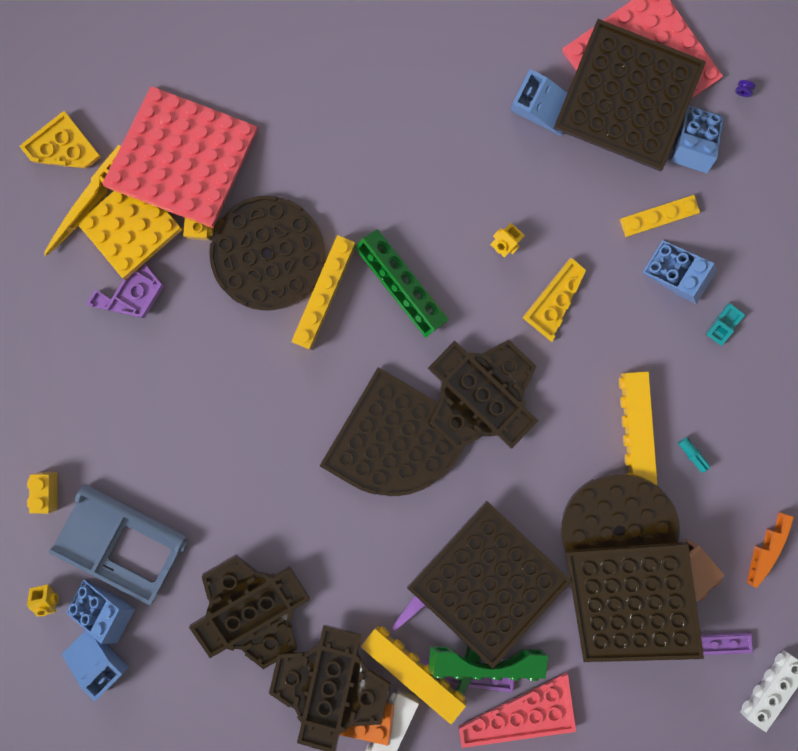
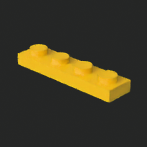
(659, 216)

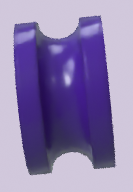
(745, 88)

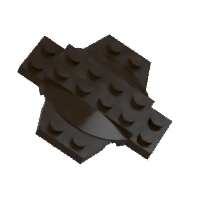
(482, 394)
(249, 611)
(329, 688)

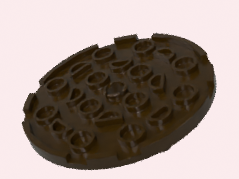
(295, 258)
(614, 502)

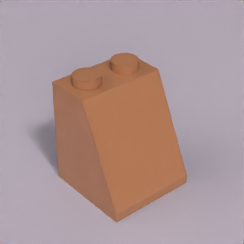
(704, 571)

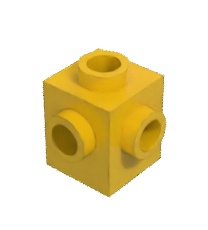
(507, 240)
(42, 600)

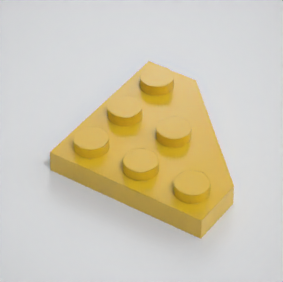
(60, 145)

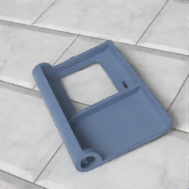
(94, 531)

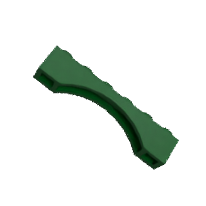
(525, 664)

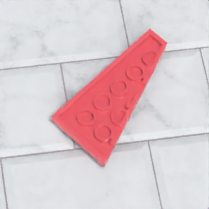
(533, 714)

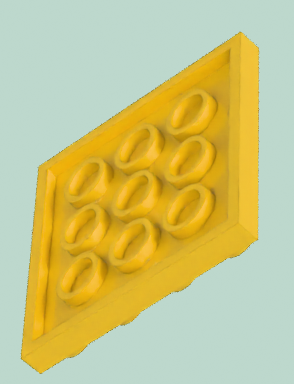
(128, 231)

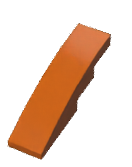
(766, 556)

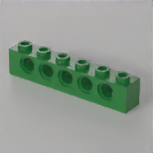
(401, 283)

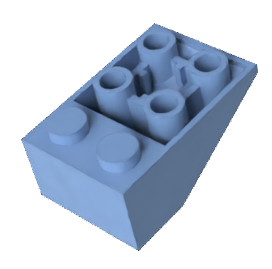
(539, 100)
(698, 140)
(680, 271)
(100, 612)
(93, 665)

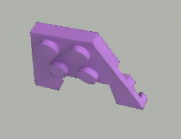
(133, 296)

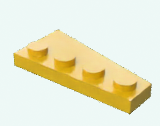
(551, 305)

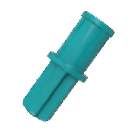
(694, 454)

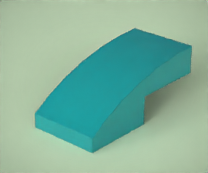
(724, 324)

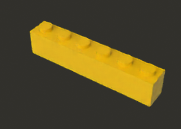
(324, 292)
(638, 425)
(414, 674)

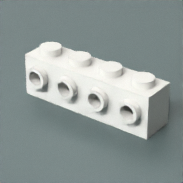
(772, 692)

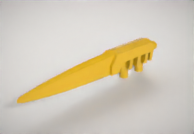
(86, 202)

